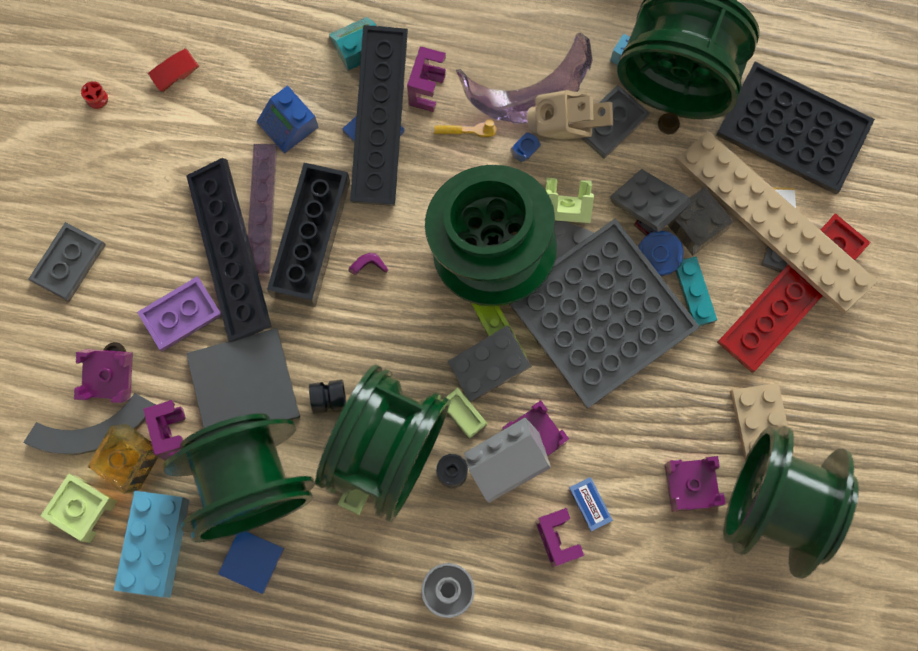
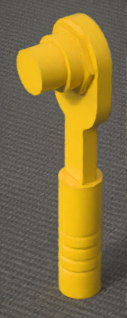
(485, 129)

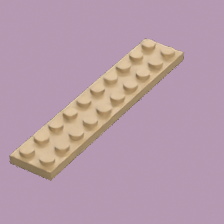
(776, 222)

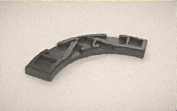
(86, 439)

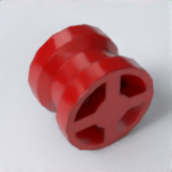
(89, 94)

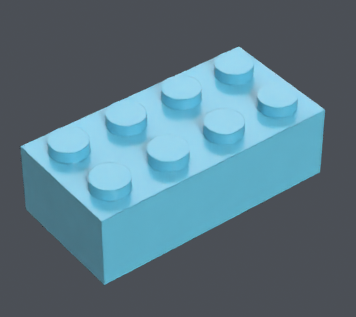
(151, 544)

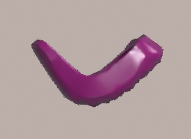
(366, 259)

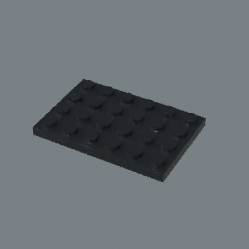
(796, 128)

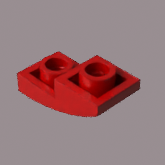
(172, 69)

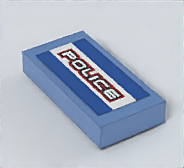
(590, 504)

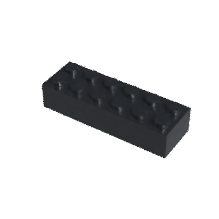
(309, 235)

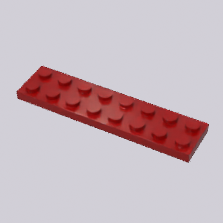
(783, 304)

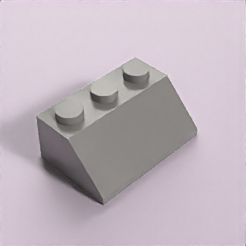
(507, 459)

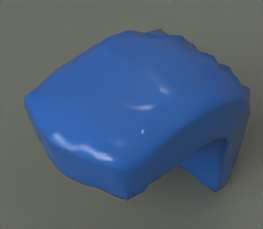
(525, 147)

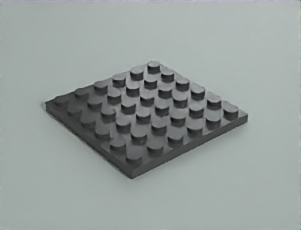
(604, 314)

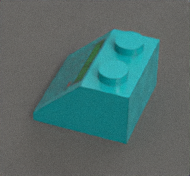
(349, 42)

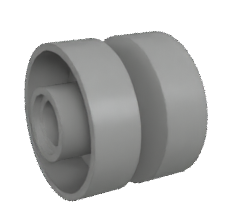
(448, 590)

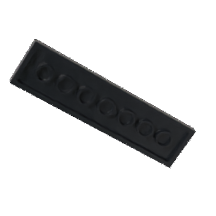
(379, 115)
(228, 250)

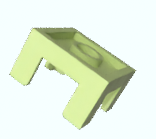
(571, 208)
(77, 508)

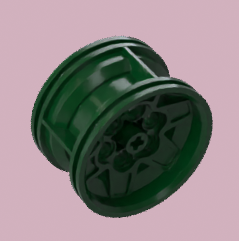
(689, 56)
(381, 442)

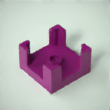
(420, 76)
(105, 375)
(158, 420)
(549, 433)
(693, 484)
(552, 540)

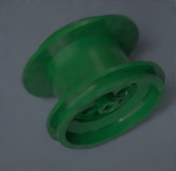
(488, 262)
(238, 476)
(792, 502)

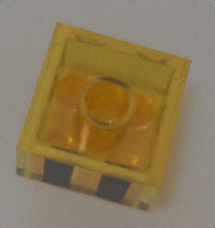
(124, 458)

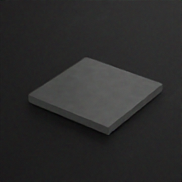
(243, 379)

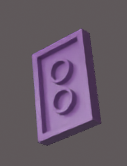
(179, 314)

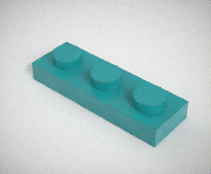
(695, 292)

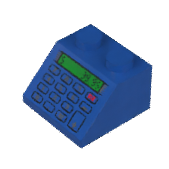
(287, 119)

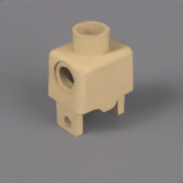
(557, 109)

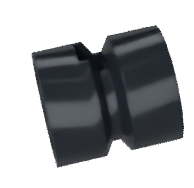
(327, 396)
(452, 471)

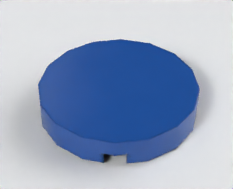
(662, 251)

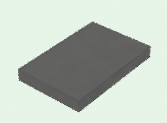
(626, 118)
(67, 261)

